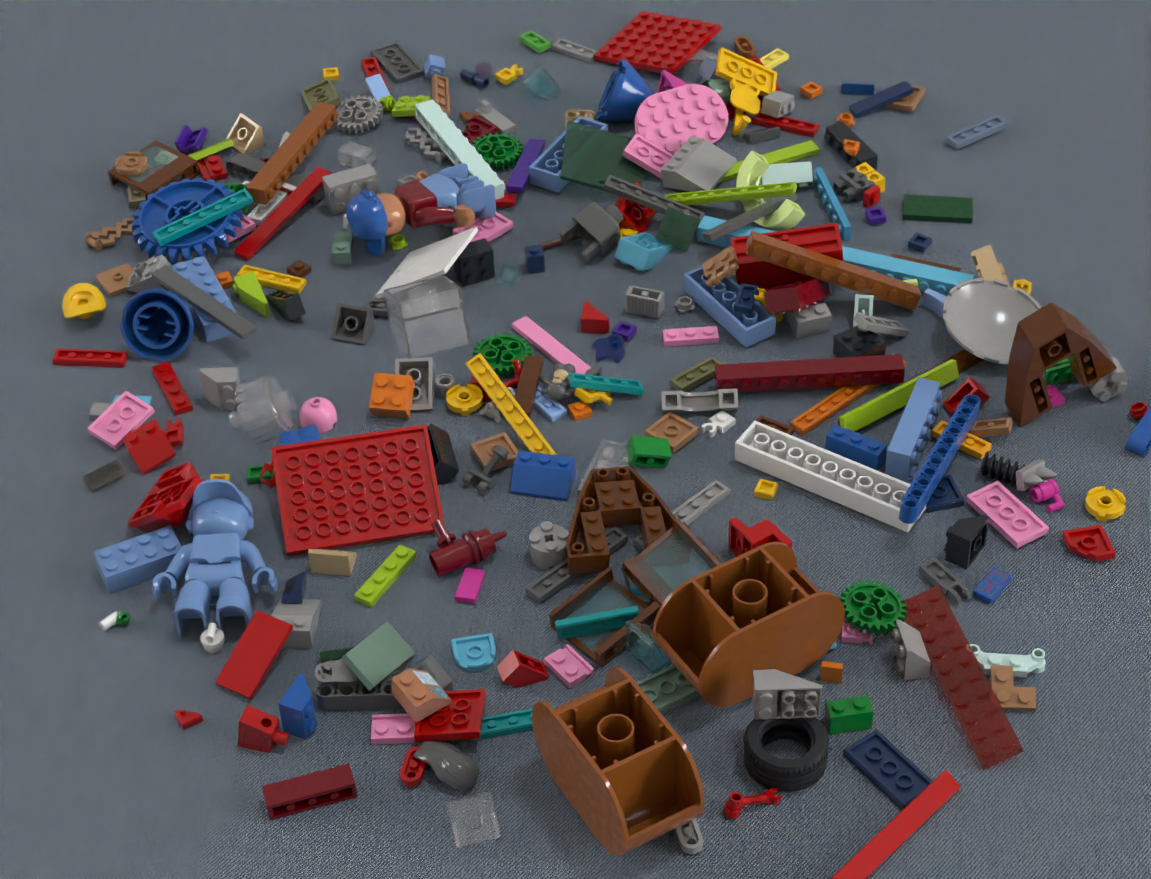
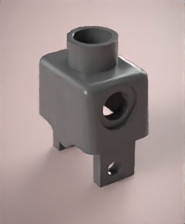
(596, 227)

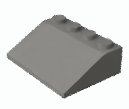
(696, 166)

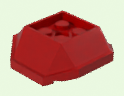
(168, 499)

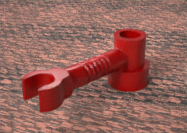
(735, 803)

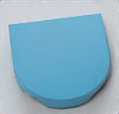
(474, 652)

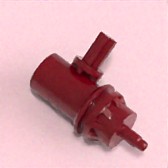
(458, 553)

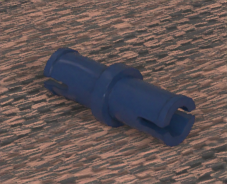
(474, 78)

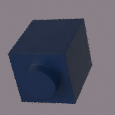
(534, 259)

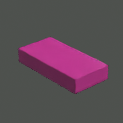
(470, 585)

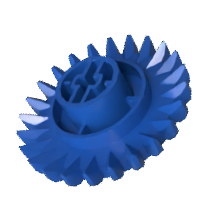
(176, 202)

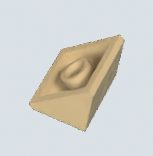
(246, 135)
(331, 561)

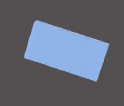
(377, 86)

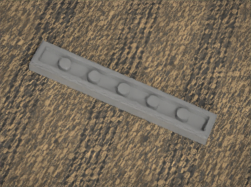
(695, 506)

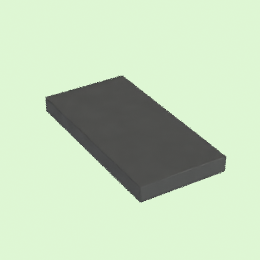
(397, 62)

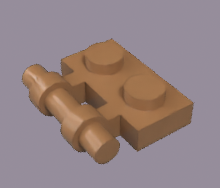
(720, 266)

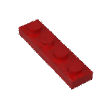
(172, 388)

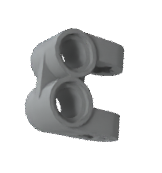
(340, 672)

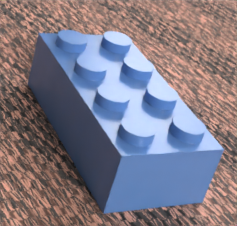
(136, 559)

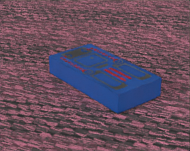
(992, 585)

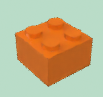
(391, 395)

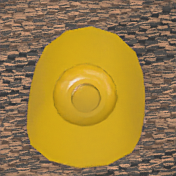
(82, 301)

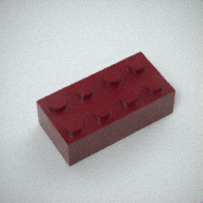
(796, 295)

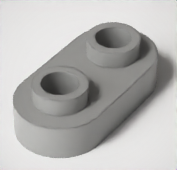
(690, 835)

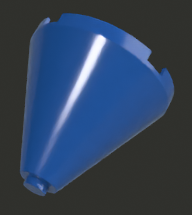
(623, 94)
(157, 324)

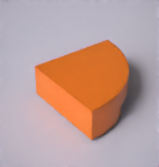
(851, 147)

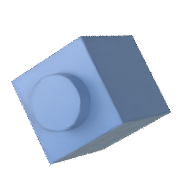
(434, 65)

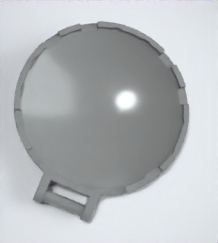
(985, 316)

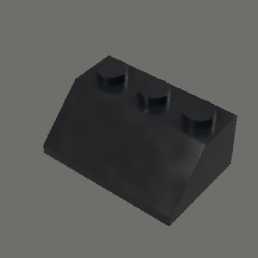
(443, 454)

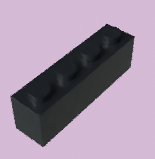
(835, 137)

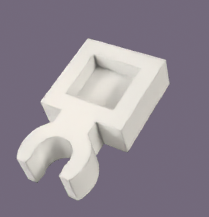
(719, 422)

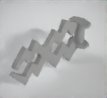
(424, 140)

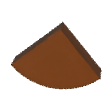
(467, 117)

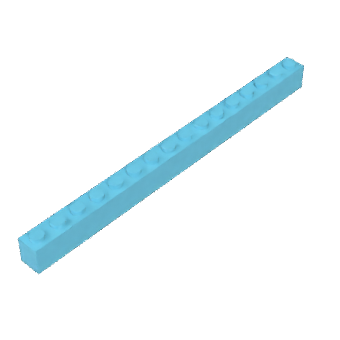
(928, 276)

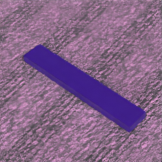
(521, 171)

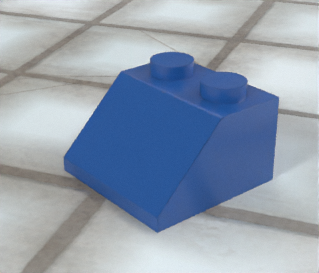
(298, 710)

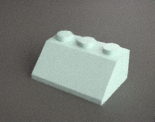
(788, 172)

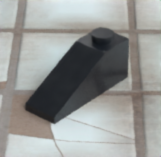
(287, 304)

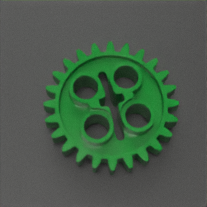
(499, 149)
(493, 351)
(872, 607)

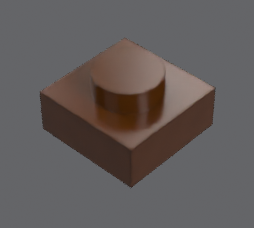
(299, 269)

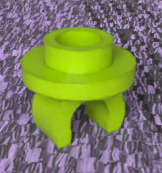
(389, 103)

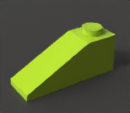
(251, 293)

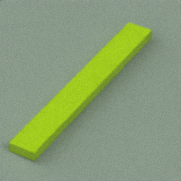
(779, 156)
(734, 194)
(895, 398)

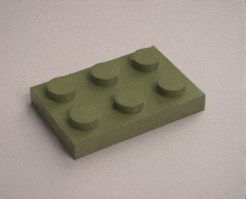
(321, 92)

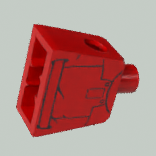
(260, 731)

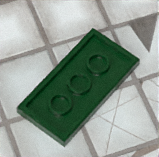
(938, 208)

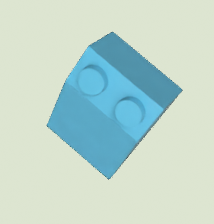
(641, 251)

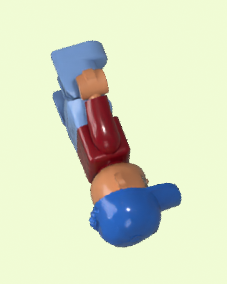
(420, 203)

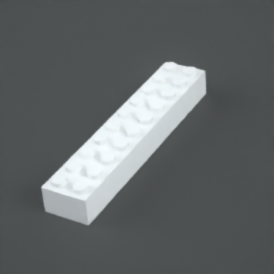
(823, 473)

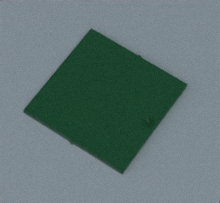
(595, 154)

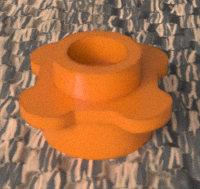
(847, 118)

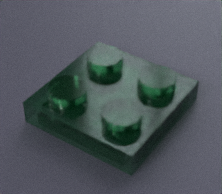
(677, 229)

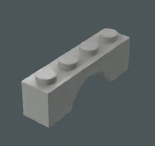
(699, 401)

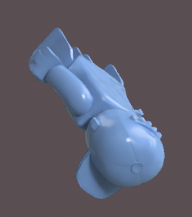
(215, 558)

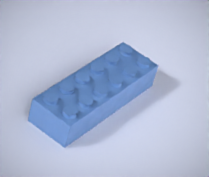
(546, 169)
(201, 275)
(719, 304)
(913, 430)

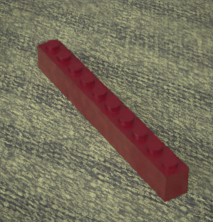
(810, 373)

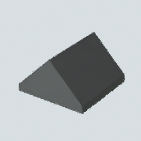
(353, 323)

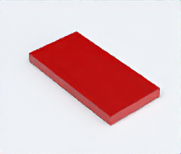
(254, 655)

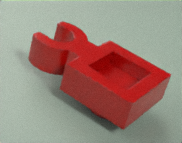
(175, 433)

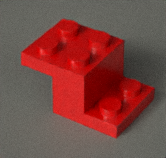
(745, 539)

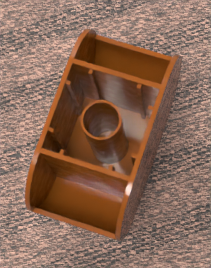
(746, 619)
(619, 763)

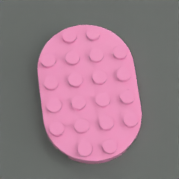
(681, 113)

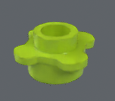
(398, 242)

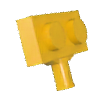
(589, 395)

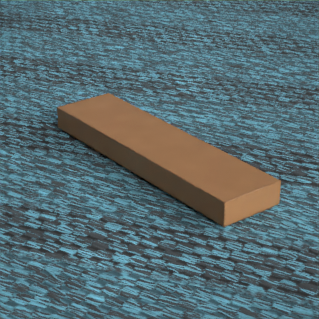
(440, 92)

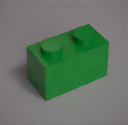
(648, 451)
(848, 714)

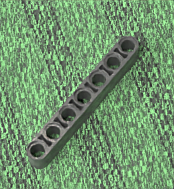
(248, 168)

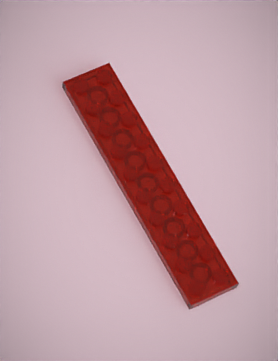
(962, 678)

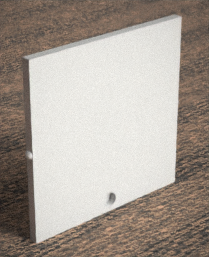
(429, 261)

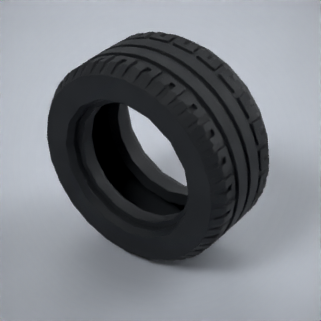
(786, 774)

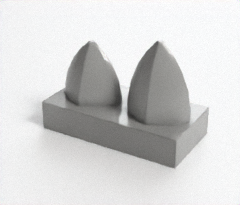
(1033, 475)

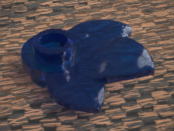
(607, 347)

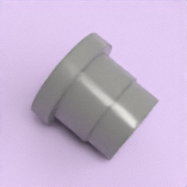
(444, 383)

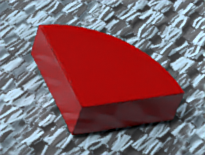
(187, 719)

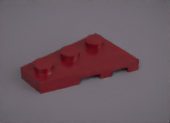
(478, 128)

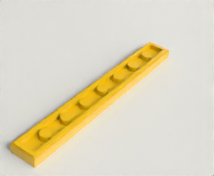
(508, 406)

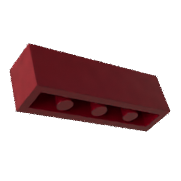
(309, 791)

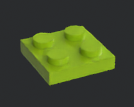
(406, 105)

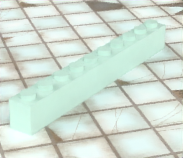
(456, 145)

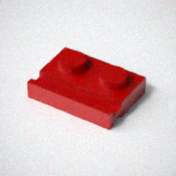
(212, 168)

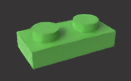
(535, 41)

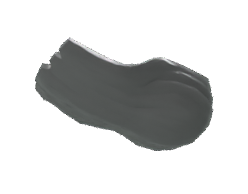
(449, 764)

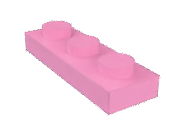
(690, 336)

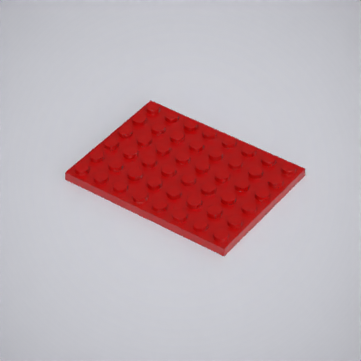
(356, 489)

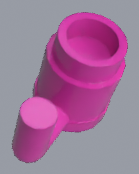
(1045, 491)

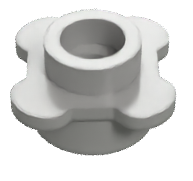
(684, 304)

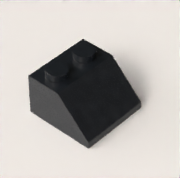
(966, 540)

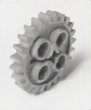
(358, 114)

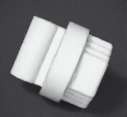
(212, 639)

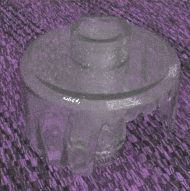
(265, 409)

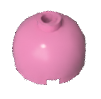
(318, 413)

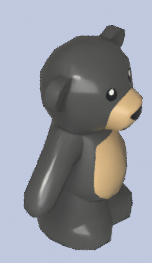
(558, 387)

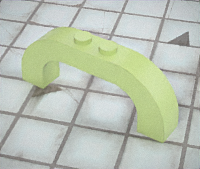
(786, 215)

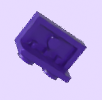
(190, 141)

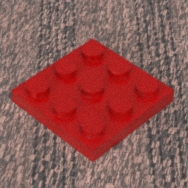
(455, 721)

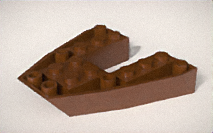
(1039, 344)
(607, 500)

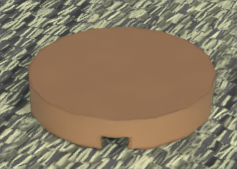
(131, 164)

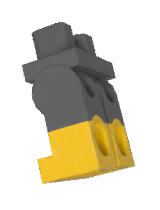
(858, 180)

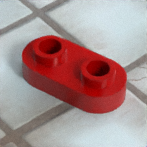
(412, 768)

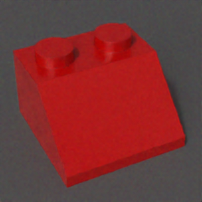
(149, 446)

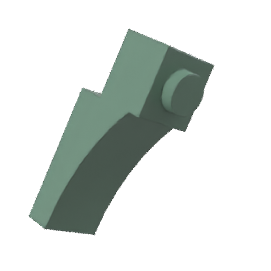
(342, 248)

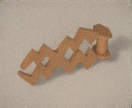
(93, 238)

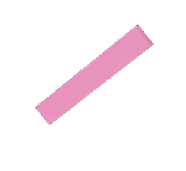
(548, 344)

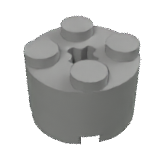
(1111, 384)
(548, 545)

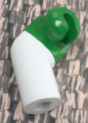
(115, 618)

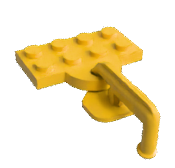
(747, 82)

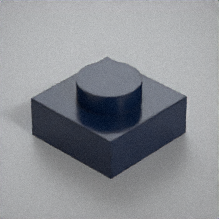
(919, 242)

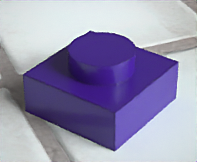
(875, 215)
(625, 330)

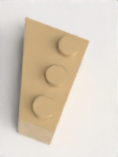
(987, 264)

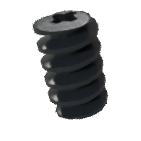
(999, 469)

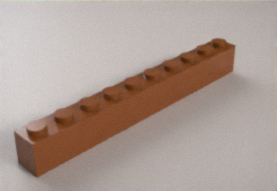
(292, 152)
(832, 270)

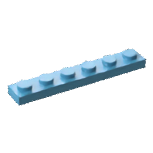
(832, 203)

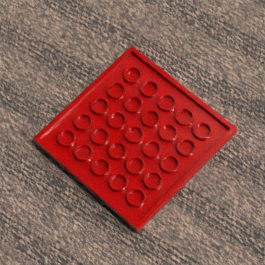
(657, 42)

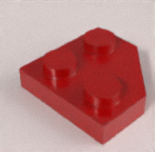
(1089, 543)

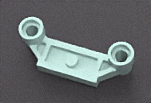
(1021, 663)

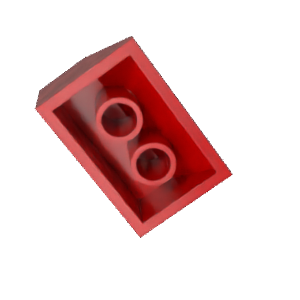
(635, 215)

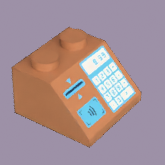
(419, 693)

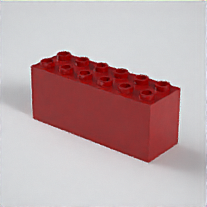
(753, 271)

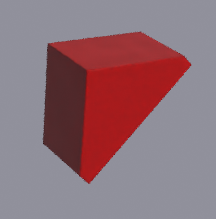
(593, 320)

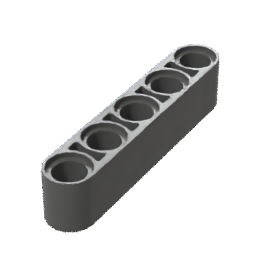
(355, 696)

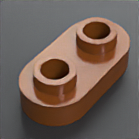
(744, 47)

